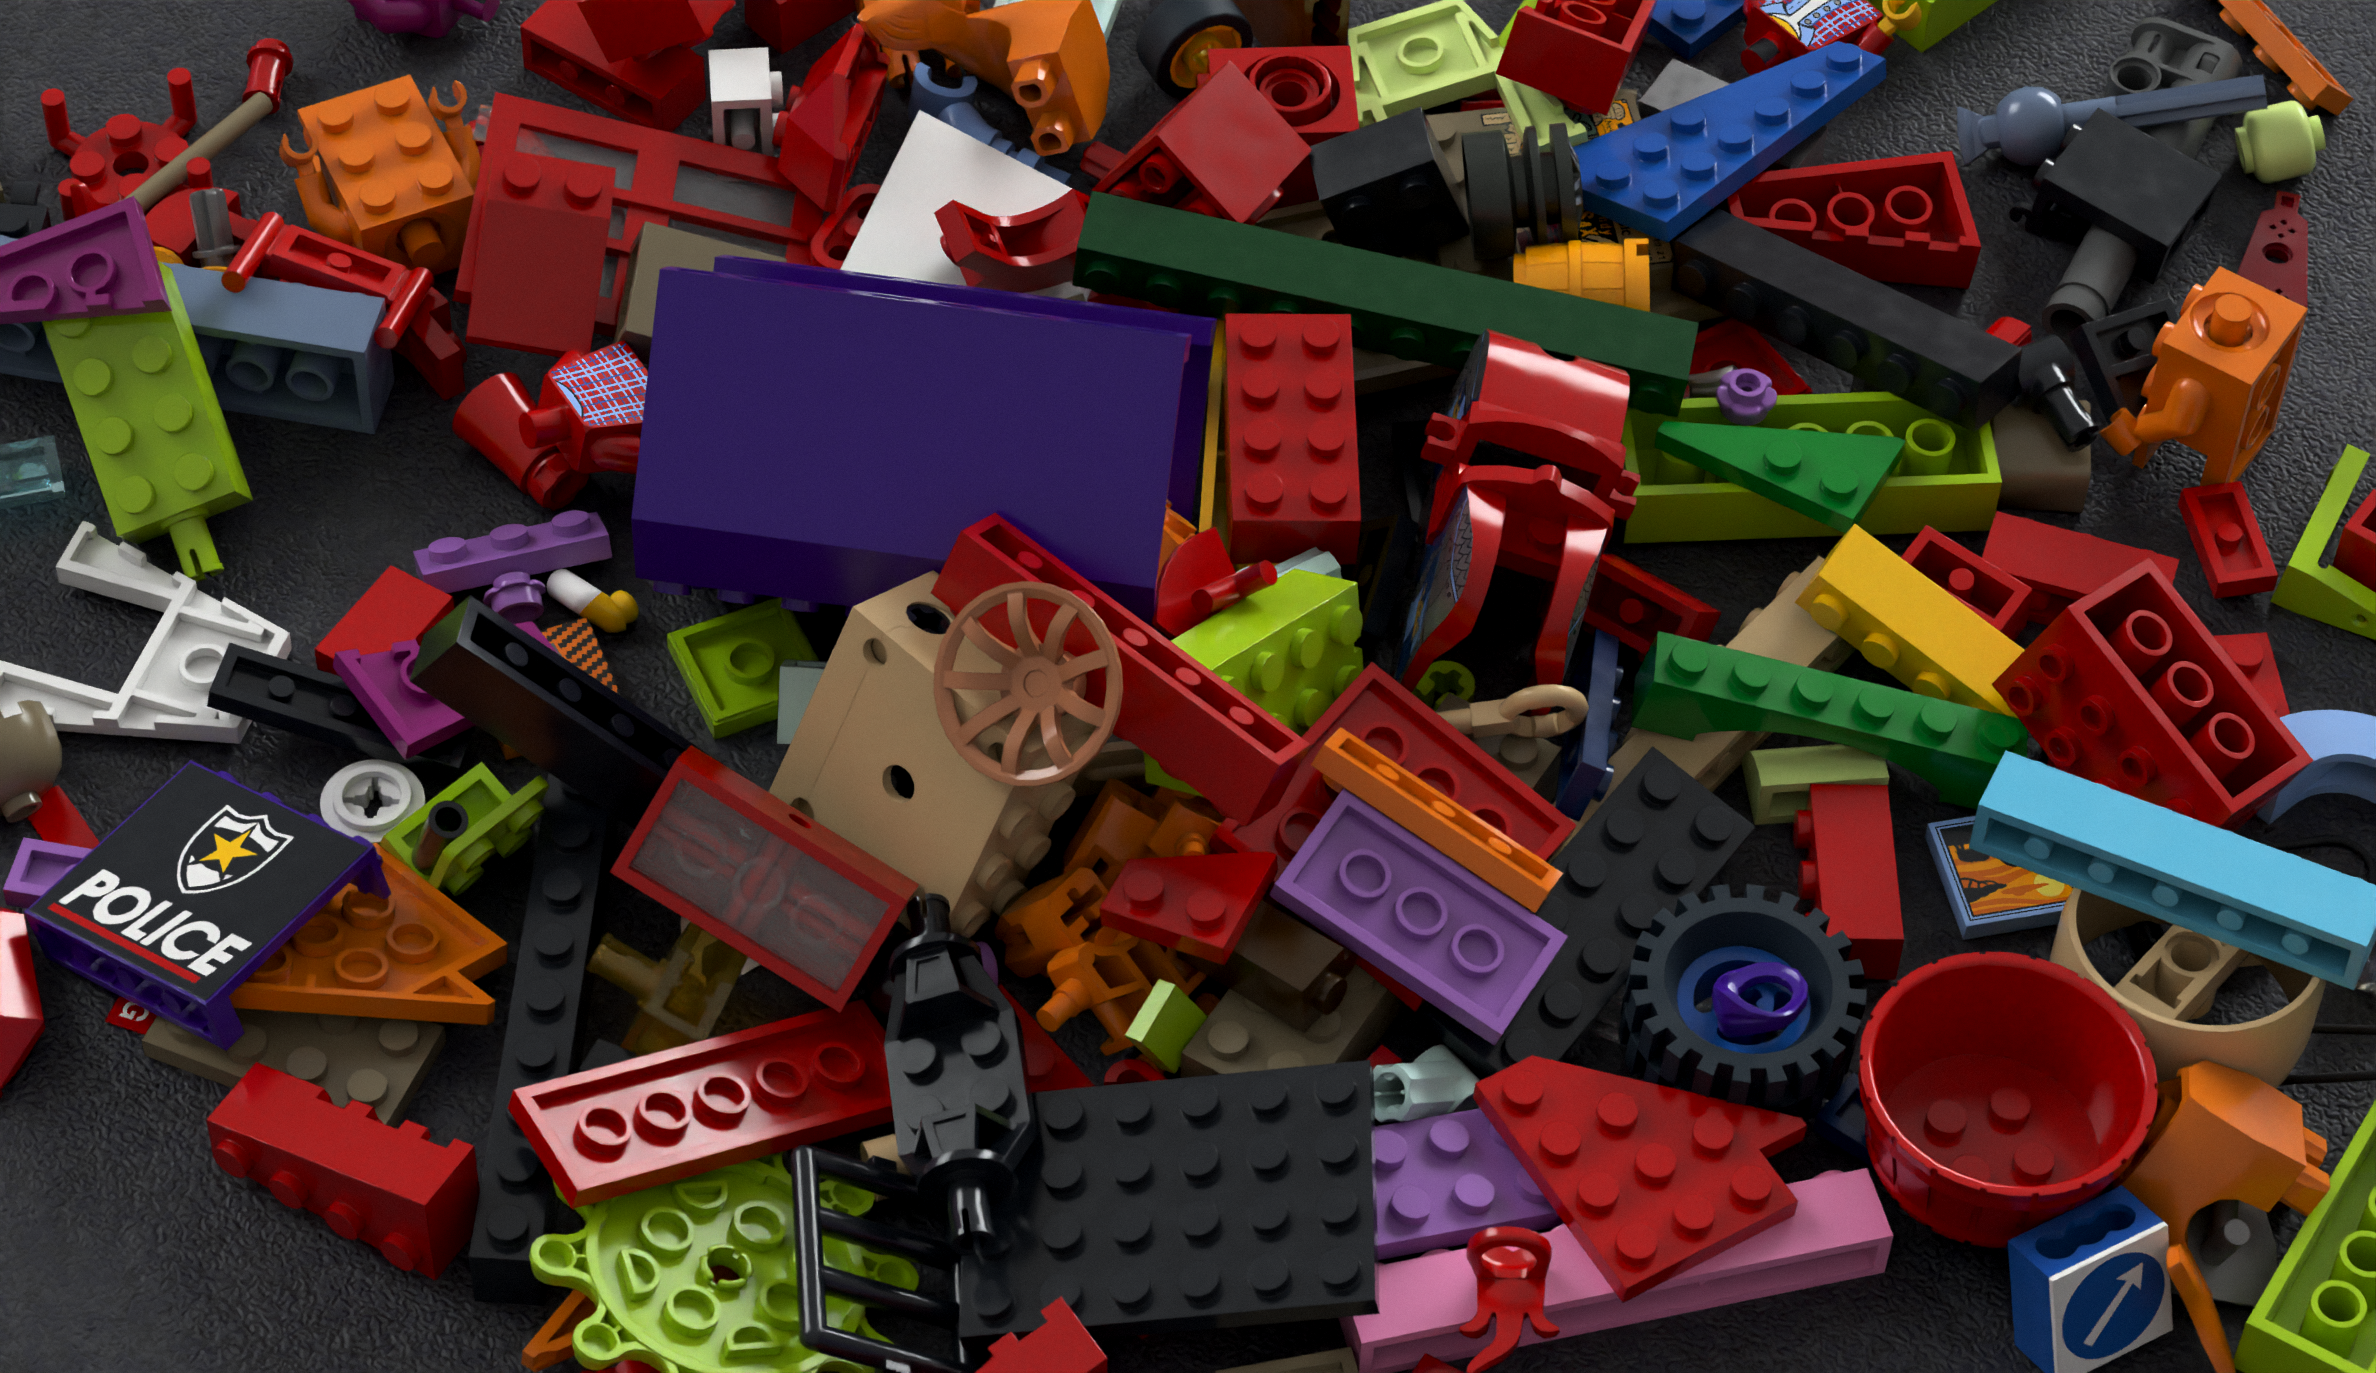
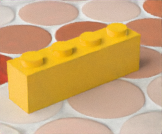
(1908, 624)

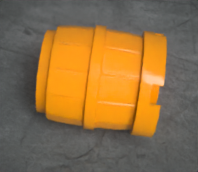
(1589, 270)

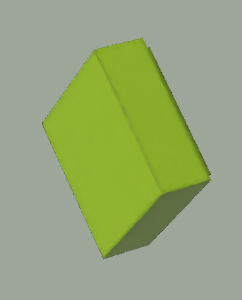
(1165, 1025)

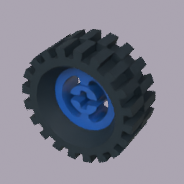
(1677, 971)

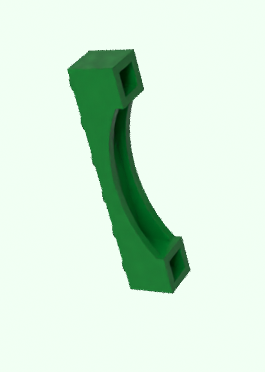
(1709, 688)

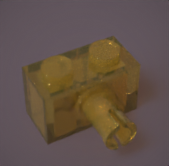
(676, 995)

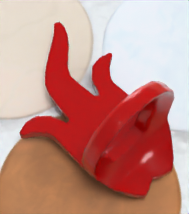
(1508, 1289)

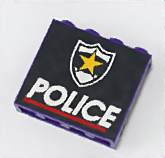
(197, 897)

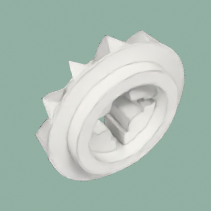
(353, 788)

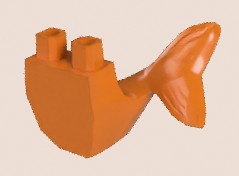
(1034, 51)
(2215, 1141)

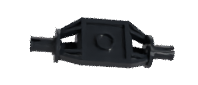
(955, 1075)

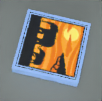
(1988, 892)

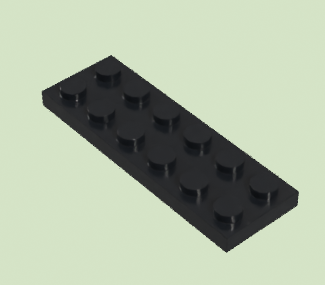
(1628, 862)

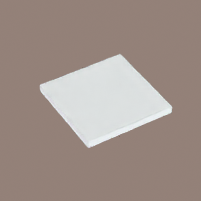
(927, 173)

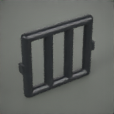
(817, 1280)

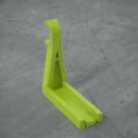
(2327, 592)

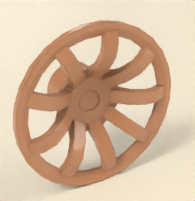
(1035, 683)

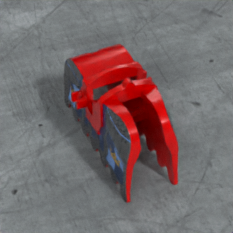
(1516, 514)

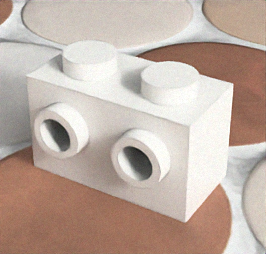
(744, 98)

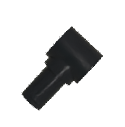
(2048, 389)

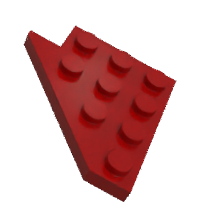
(1640, 1167)

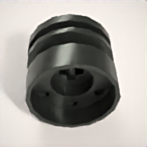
(1520, 190)

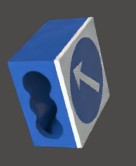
(2090, 1284)

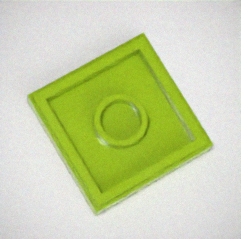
(736, 663)

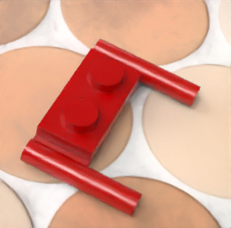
(329, 264)

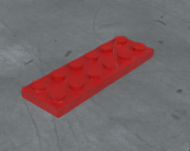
(708, 1103)

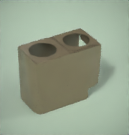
(2036, 465)

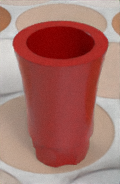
(490, 425)

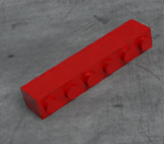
(1169, 702)

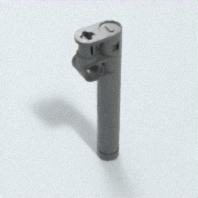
(2103, 260)

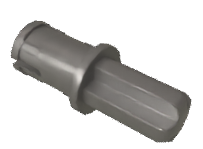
(212, 228)

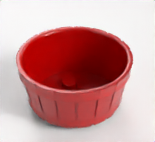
(2001, 1093)

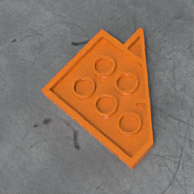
(383, 957)

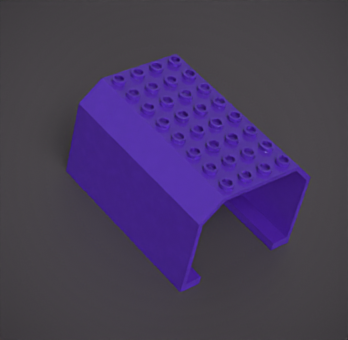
(851, 423)

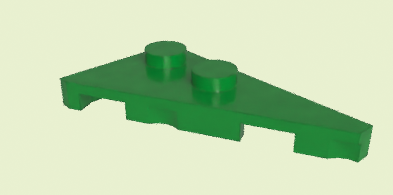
(1807, 471)

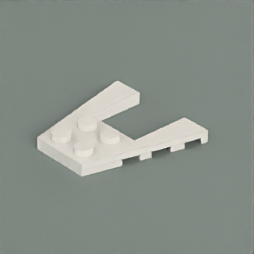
(177, 667)

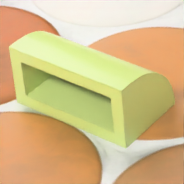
(1781, 777)

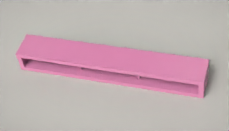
(1426, 1299)

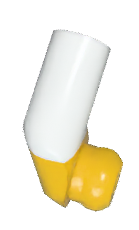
(605, 612)

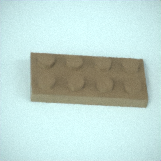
(346, 1055)

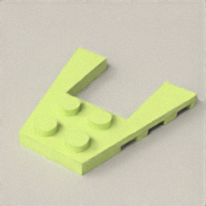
(1438, 58)

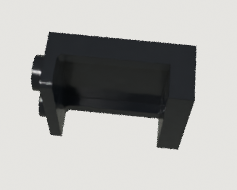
(2128, 188)

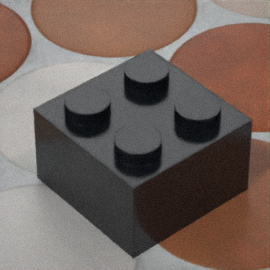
(1389, 186)

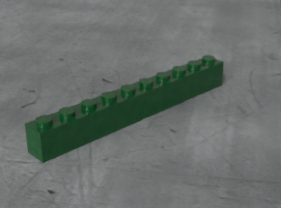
(1393, 301)

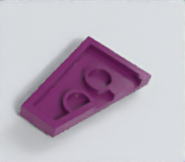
(83, 269)
(400, 708)

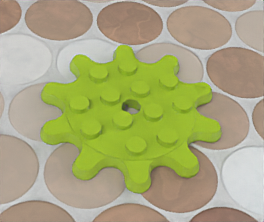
(652, 1285)

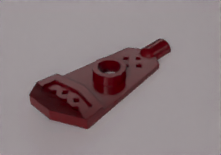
(2292, 276)

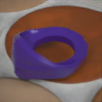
(1741, 1018)

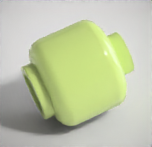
(2279, 142)

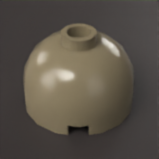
(27, 760)

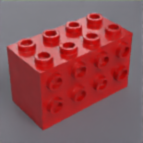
(2151, 704)

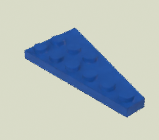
(1698, 153)

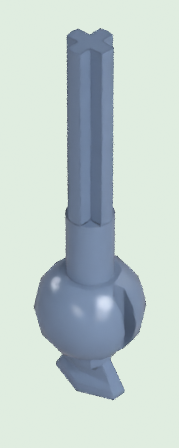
(2034, 121)

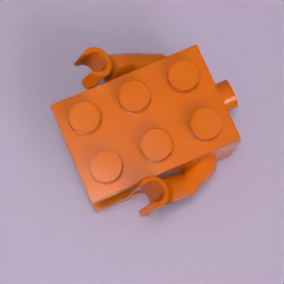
(389, 173)
(2215, 377)

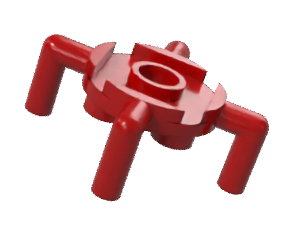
(125, 145)

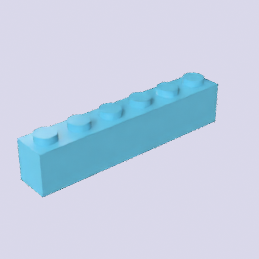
(2177, 869)

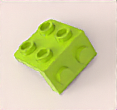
(495, 825)

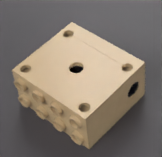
(892, 783)

